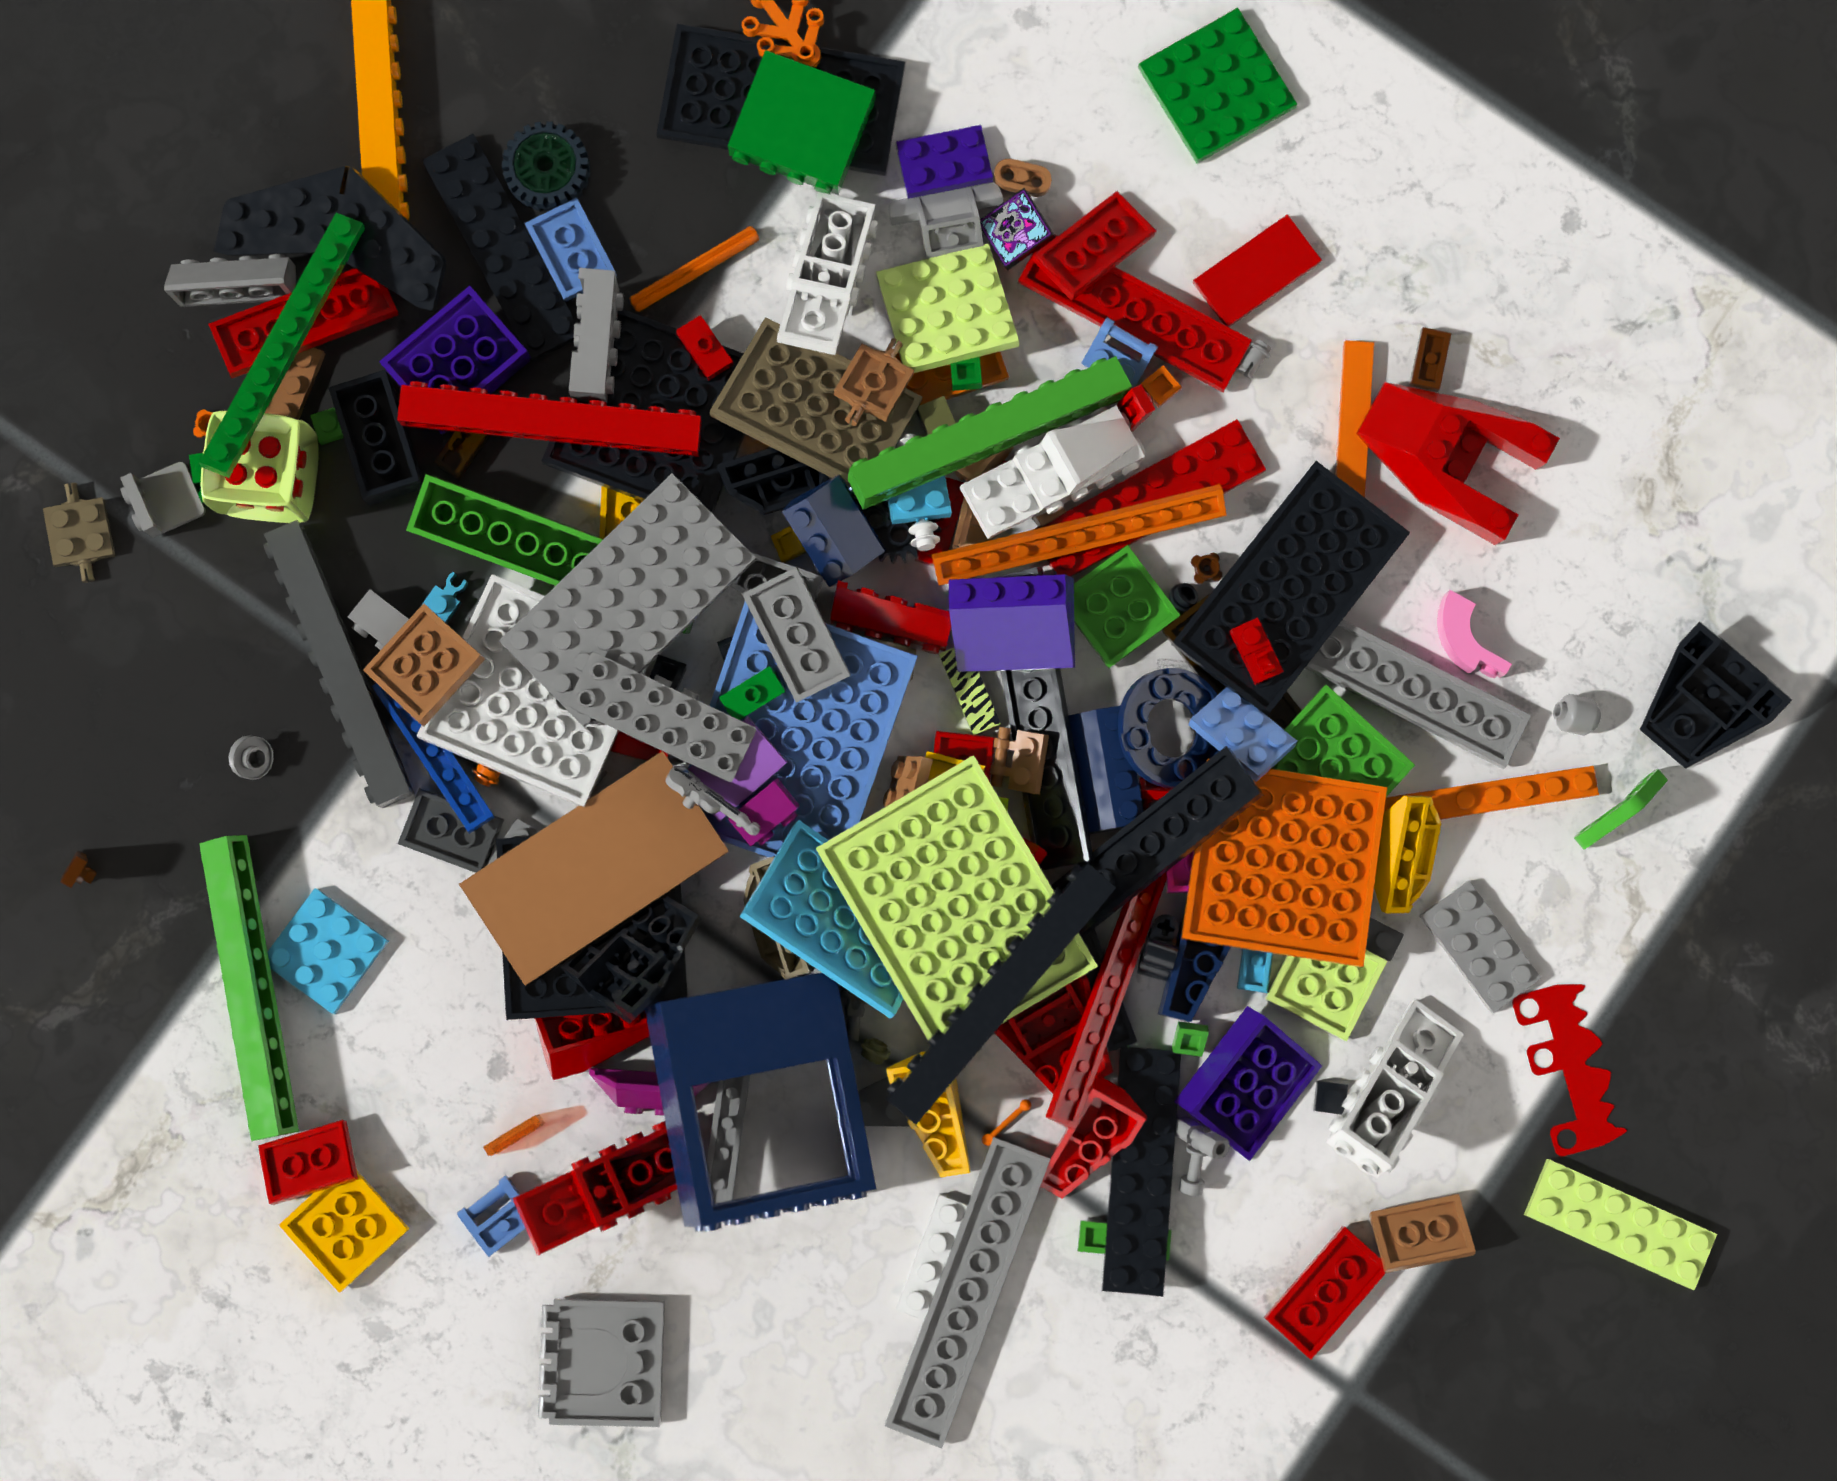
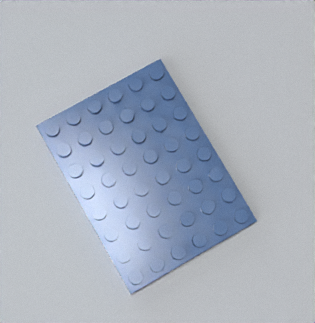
(828, 738)

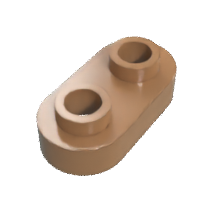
(1023, 175)

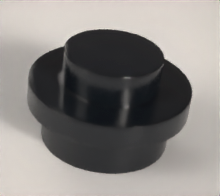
(1183, 596)

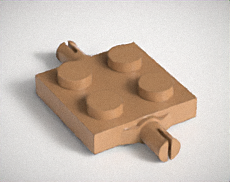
(873, 382)

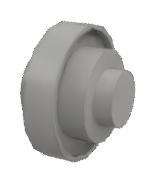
(251, 757)

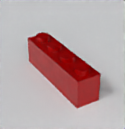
(890, 618)

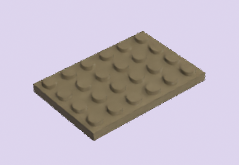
(789, 404)

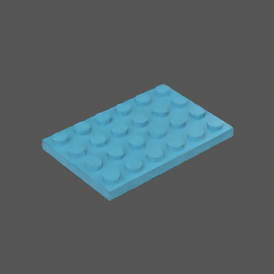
(810, 917)

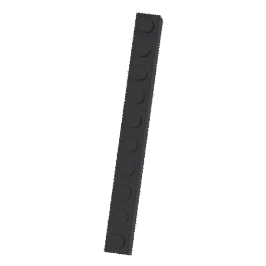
(1000, 993)

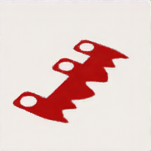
(1570, 1050)

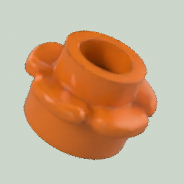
(485, 775)

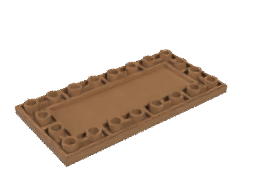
(592, 869)

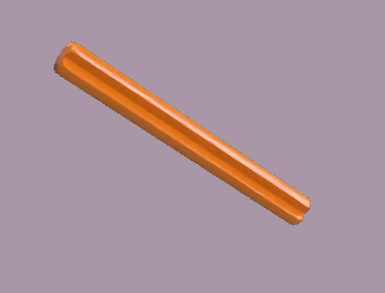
(694, 268)

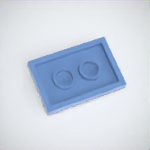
(567, 244)
(1245, 730)

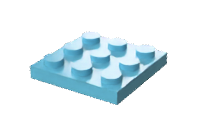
(325, 951)

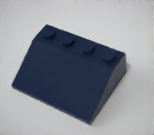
(1106, 777)

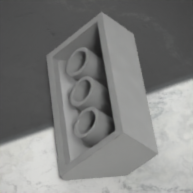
(230, 281)

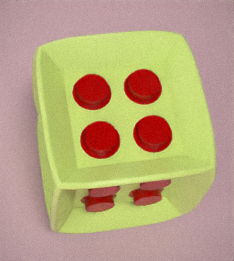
(272, 476)

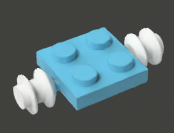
(919, 506)

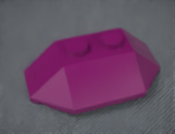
(633, 1089)

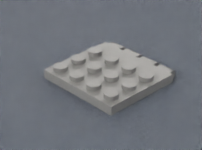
(602, 1362)

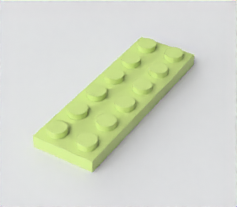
(1620, 1224)

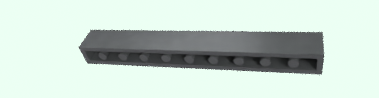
(339, 665)

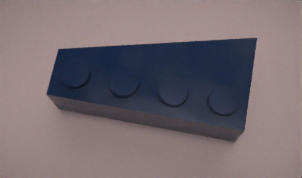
(1190, 977)

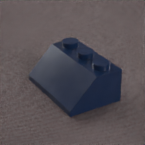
(833, 530)

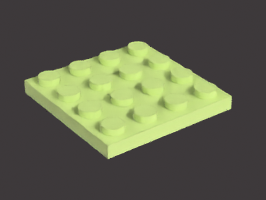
(947, 308)

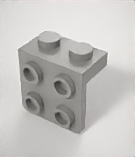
(162, 499)

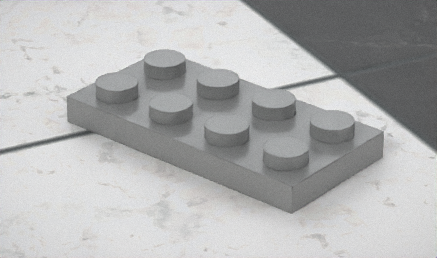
(796, 634)
(1480, 947)

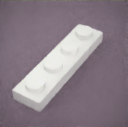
(931, 1257)

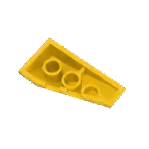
(940, 1128)

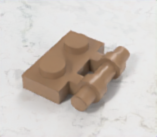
(1027, 760)

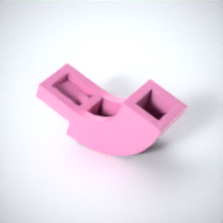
(1458, 641)

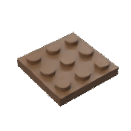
(423, 664)

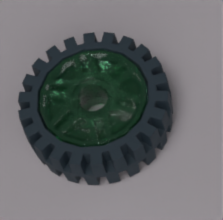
(542, 145)

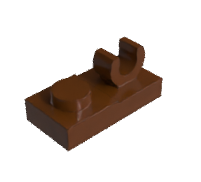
(78, 871)

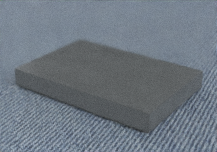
(438, 832)

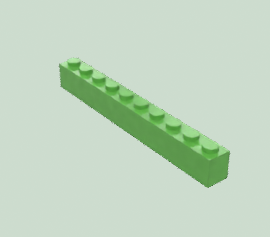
(988, 432)
(249, 987)

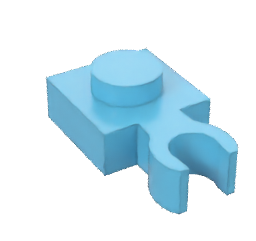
(443, 601)

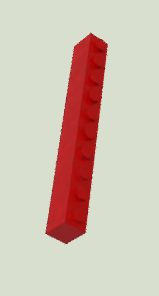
(549, 420)

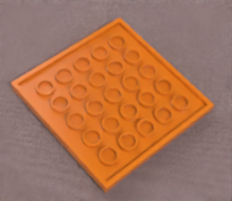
(1291, 871)

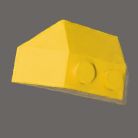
(1406, 852)

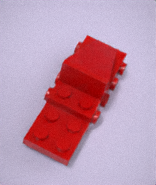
(599, 1190)

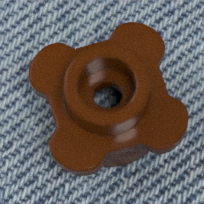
(1211, 560)

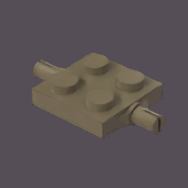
(79, 532)

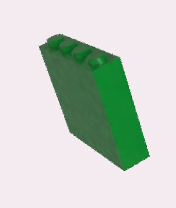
(801, 123)

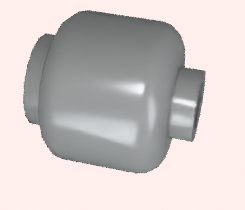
(1577, 714)

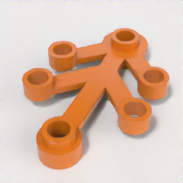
(787, 30)

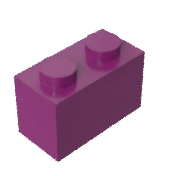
(768, 809)

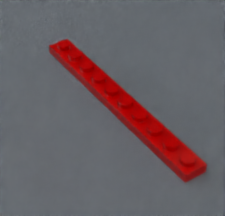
(1103, 1006)

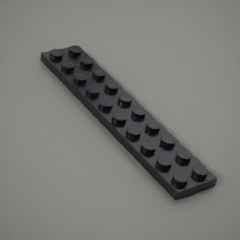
(1058, 813)

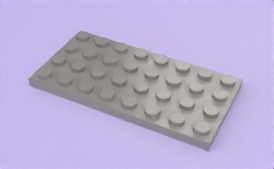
(630, 592)

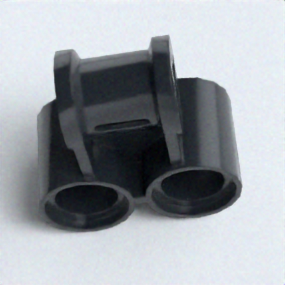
(1160, 950)

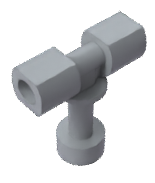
(1199, 1145)

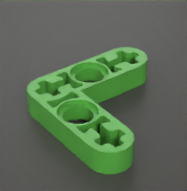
(1631, 805)

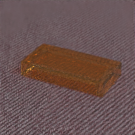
(514, 1135)

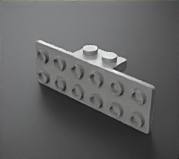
(661, 716)

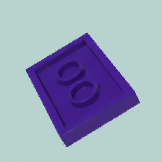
(944, 161)

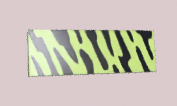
(970, 695)

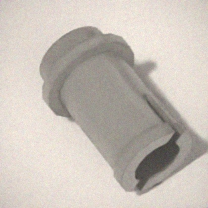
(1254, 358)

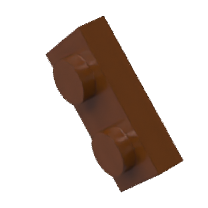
(1430, 359)

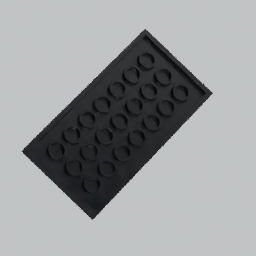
(715, 71)
(1298, 582)

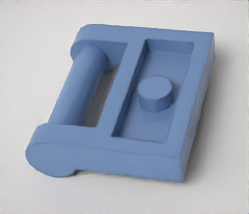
(1100, 349)
(499, 1227)

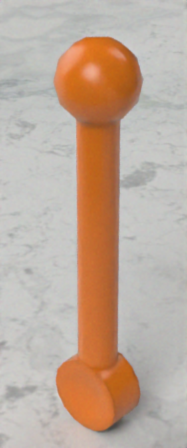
(1025, 1105)

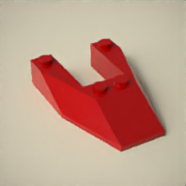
(1435, 442)

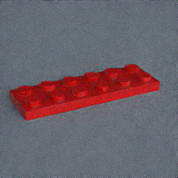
(351, 306)

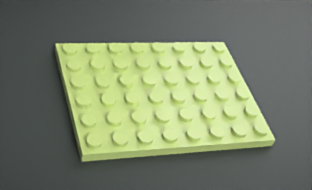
(945, 892)

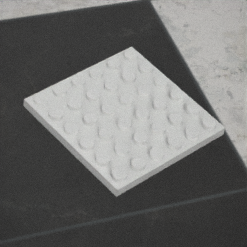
(510, 718)

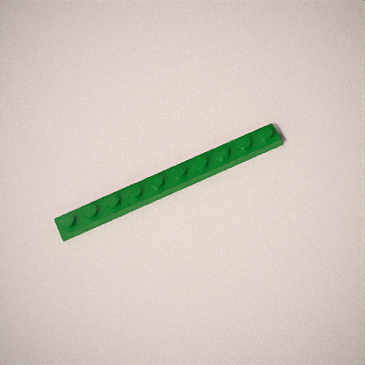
(281, 345)

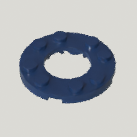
(1136, 739)

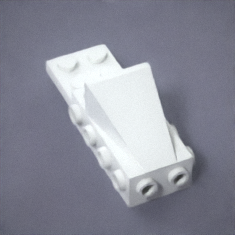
(827, 272)
(1055, 471)
(1394, 1091)

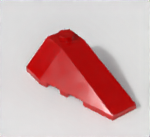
(583, 1041)
(1105, 1127)

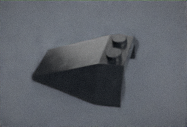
(1709, 699)

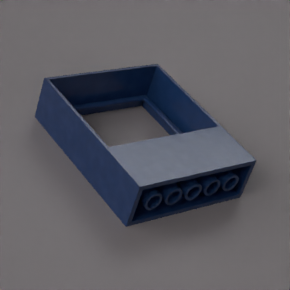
(744, 1035)

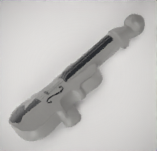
(698, 793)

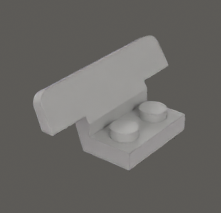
(948, 218)

